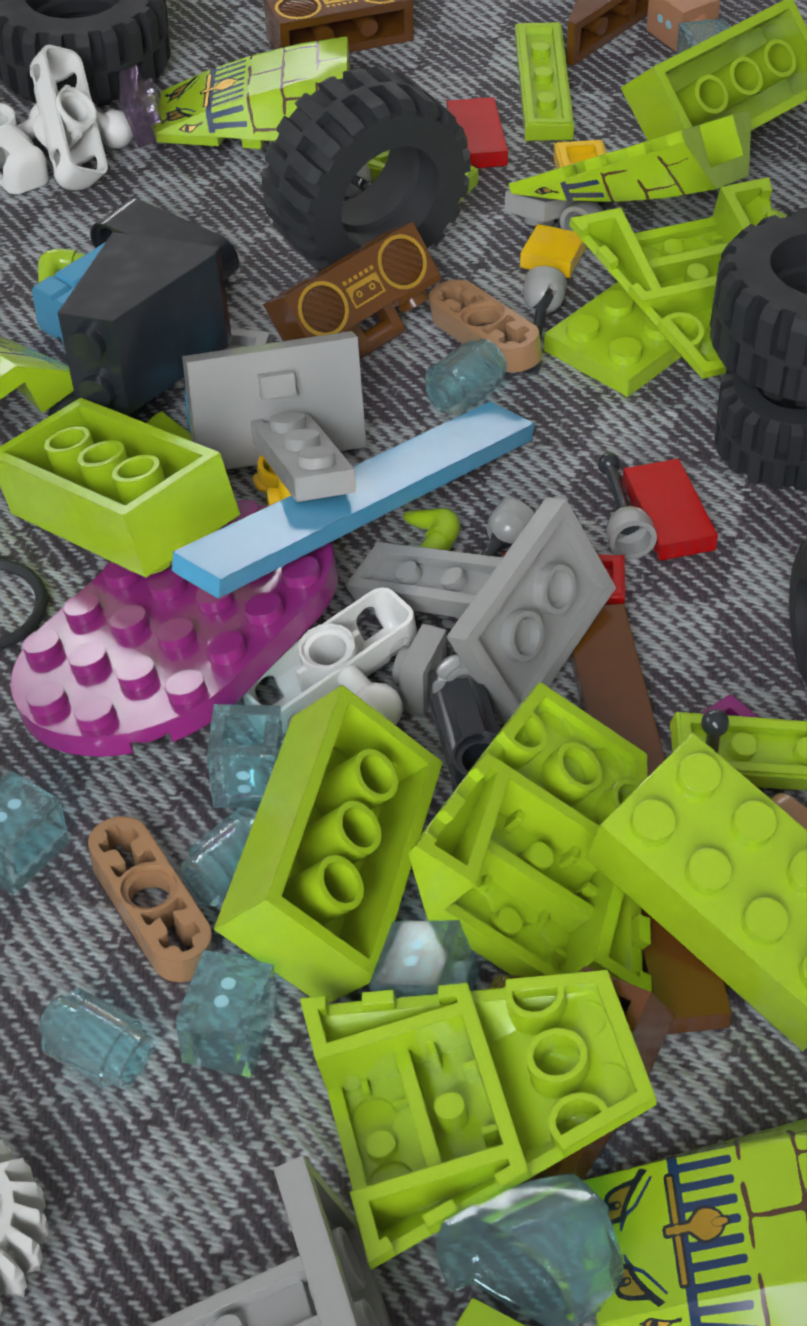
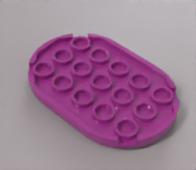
(159, 652)

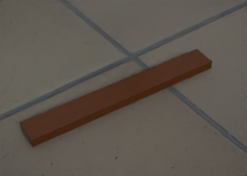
(616, 695)

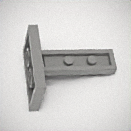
(285, 402)
(513, 611)
(328, 1262)

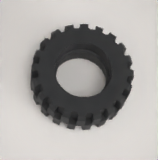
(102, 32)
(340, 133)
(763, 307)

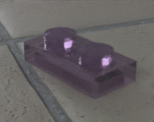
(140, 105)

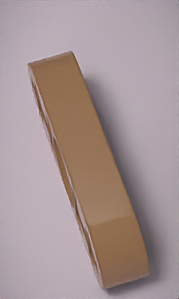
(463, 307)
(149, 870)

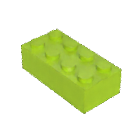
(743, 68)
(116, 485)
(330, 846)
(719, 875)

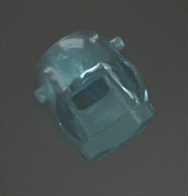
(536, 1250)

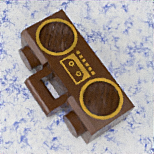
(364, 22)
(367, 281)

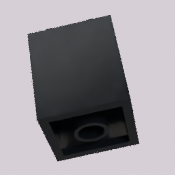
(139, 315)

